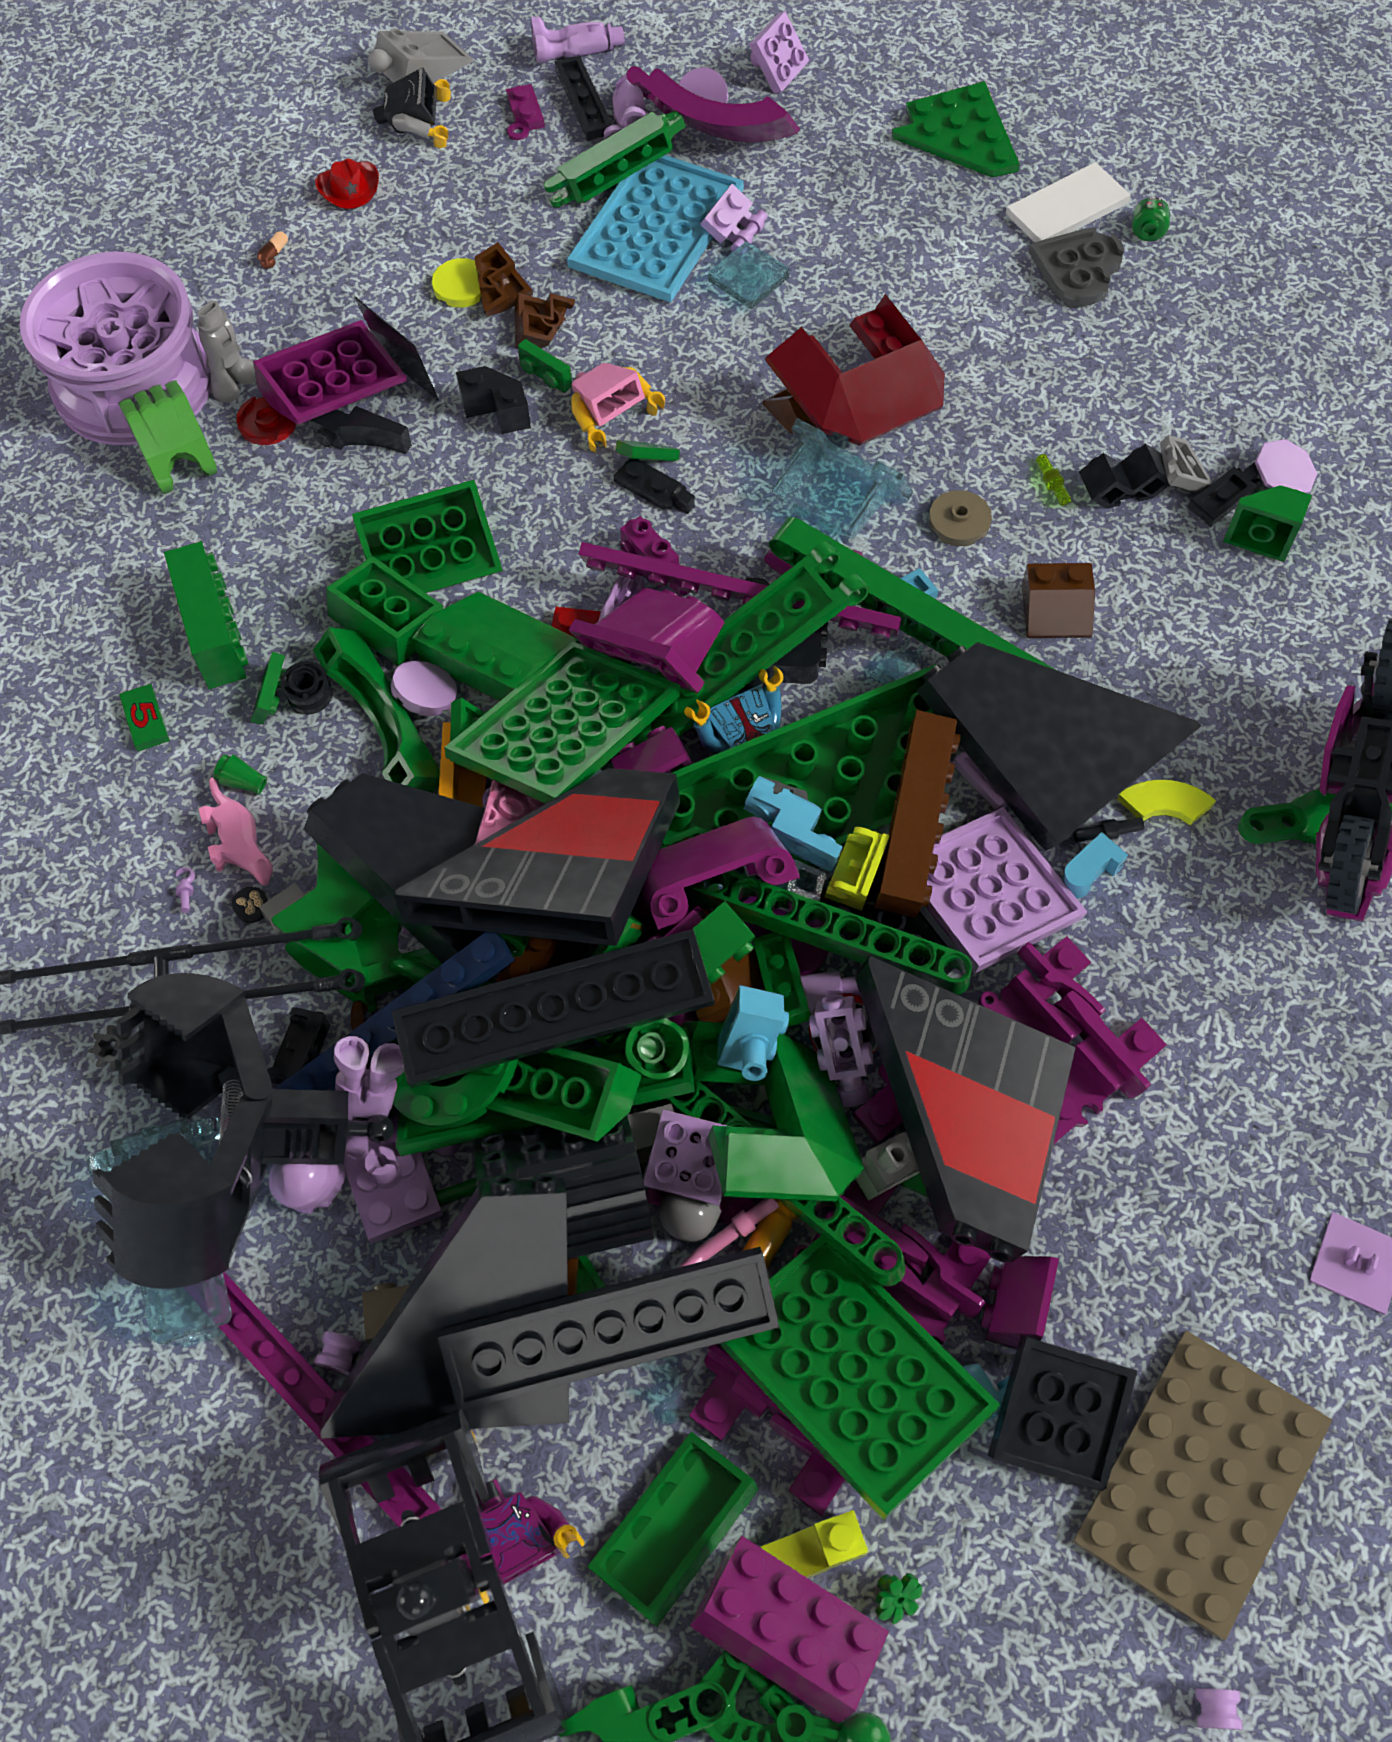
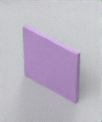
(1355, 1263)

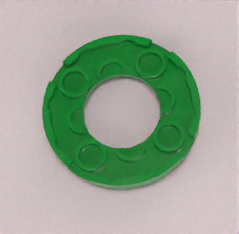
(454, 1103)

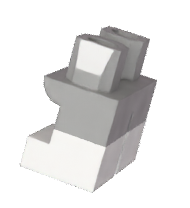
(887, 1166)

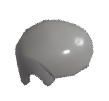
(687, 1218)

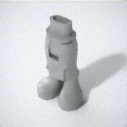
(223, 353)

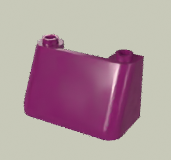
(736, 845)

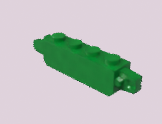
(614, 158)

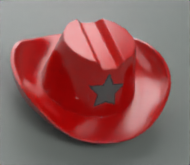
(348, 183)

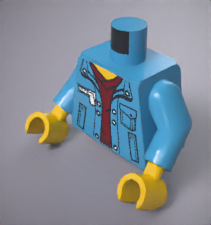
(740, 717)

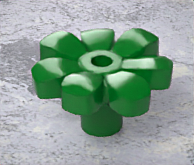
(897, 1597)

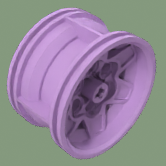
(112, 331)

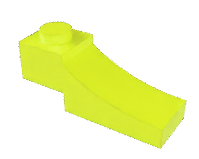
(821, 1545)

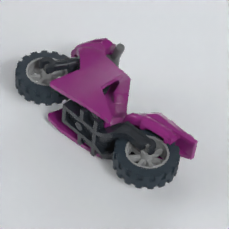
(1357, 832)

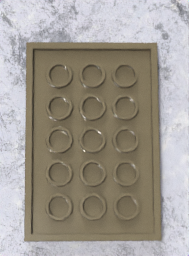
(1203, 1484)

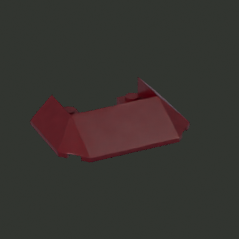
(871, 398)

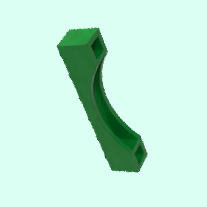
(354, 667)

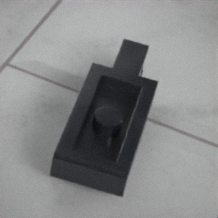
(654, 486)
(1225, 494)

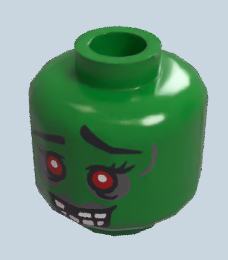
(1151, 219)

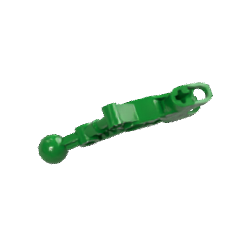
(620, 1719)

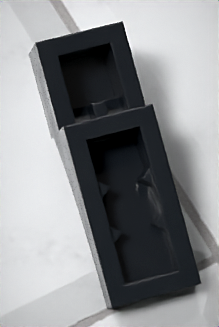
(360, 428)

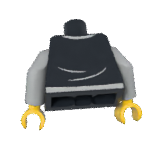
(412, 106)

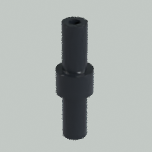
(1110, 828)

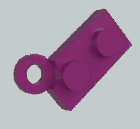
(524, 111)

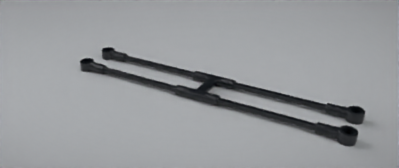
(161, 957)

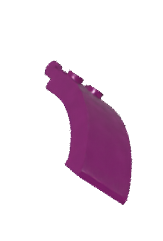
(734, 122)

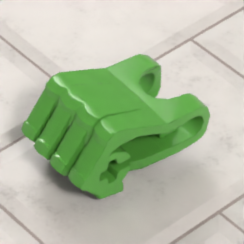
(167, 432)

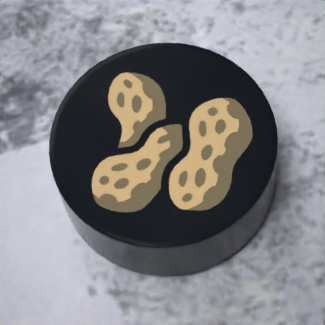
(247, 904)

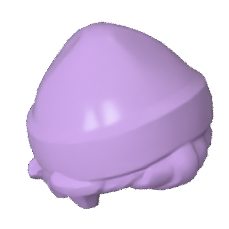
(306, 1185)

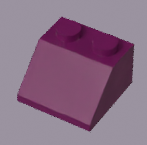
(659, 753)
(1020, 1299)

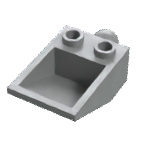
(404, 52)

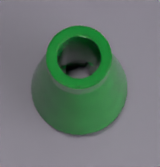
(237, 774)

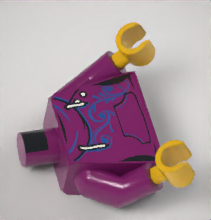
(522, 1532)

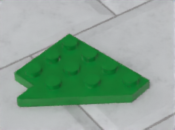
(962, 129)

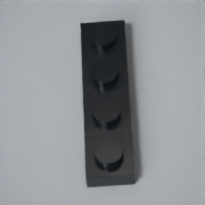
(583, 97)

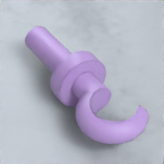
(184, 889)

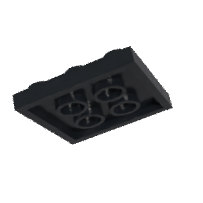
(1062, 1413)

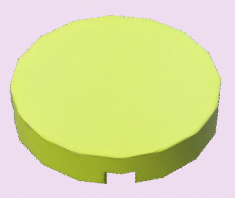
(457, 283)

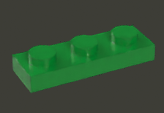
(782, 974)

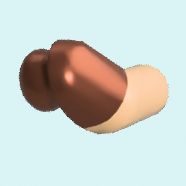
(272, 249)

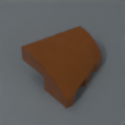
(498, 280)
(539, 318)

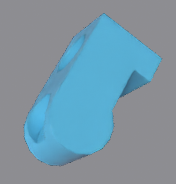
(1091, 862)

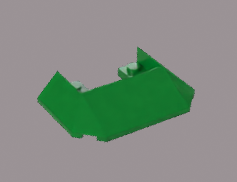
(813, 1145)

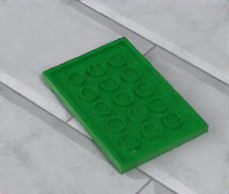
(563, 722)
(861, 1377)

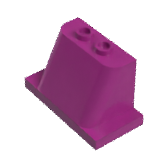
(656, 632)

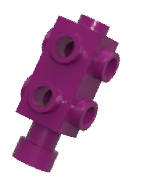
(648, 544)

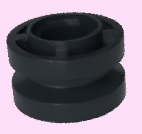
(304, 675)

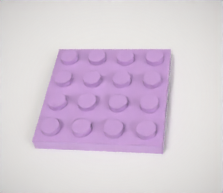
(997, 890)

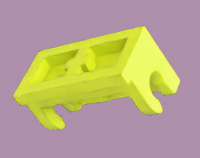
(857, 867)

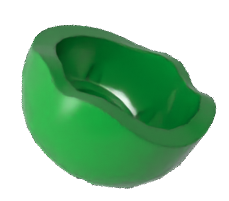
(651, 1048)

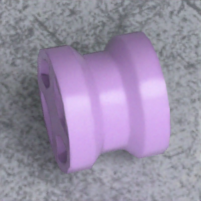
(337, 1352)
(1219, 1709)

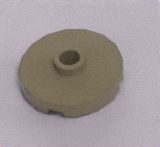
(960, 529)

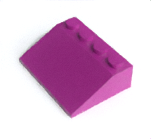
(326, 373)

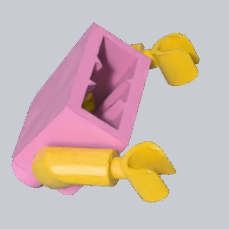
(606, 394)

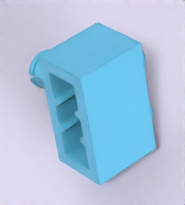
(751, 1031)

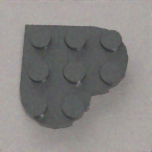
(1078, 264)

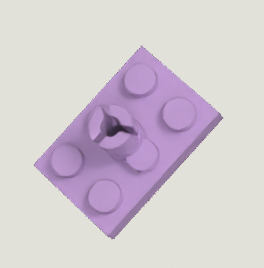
(389, 1189)

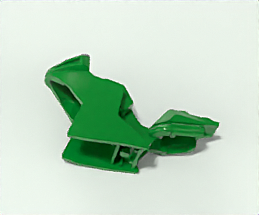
(373, 953)

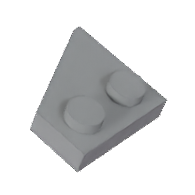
(1182, 465)

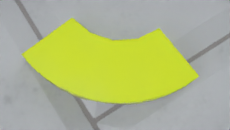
(1166, 798)

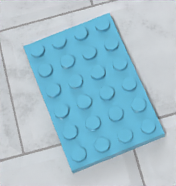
(652, 228)

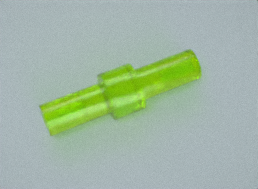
(1053, 479)

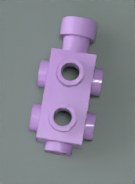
(835, 1038)

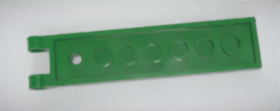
(764, 633)

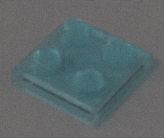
(748, 275)

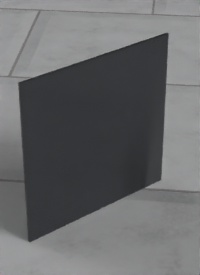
(398, 347)

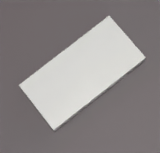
(1068, 204)

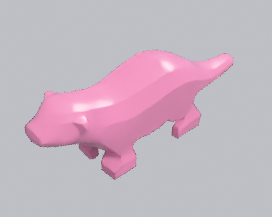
(237, 834)

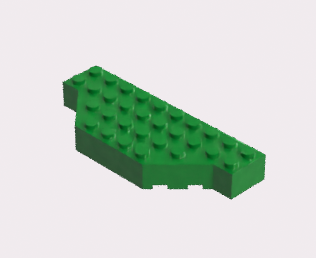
(840, 756)

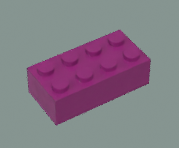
(790, 1630)

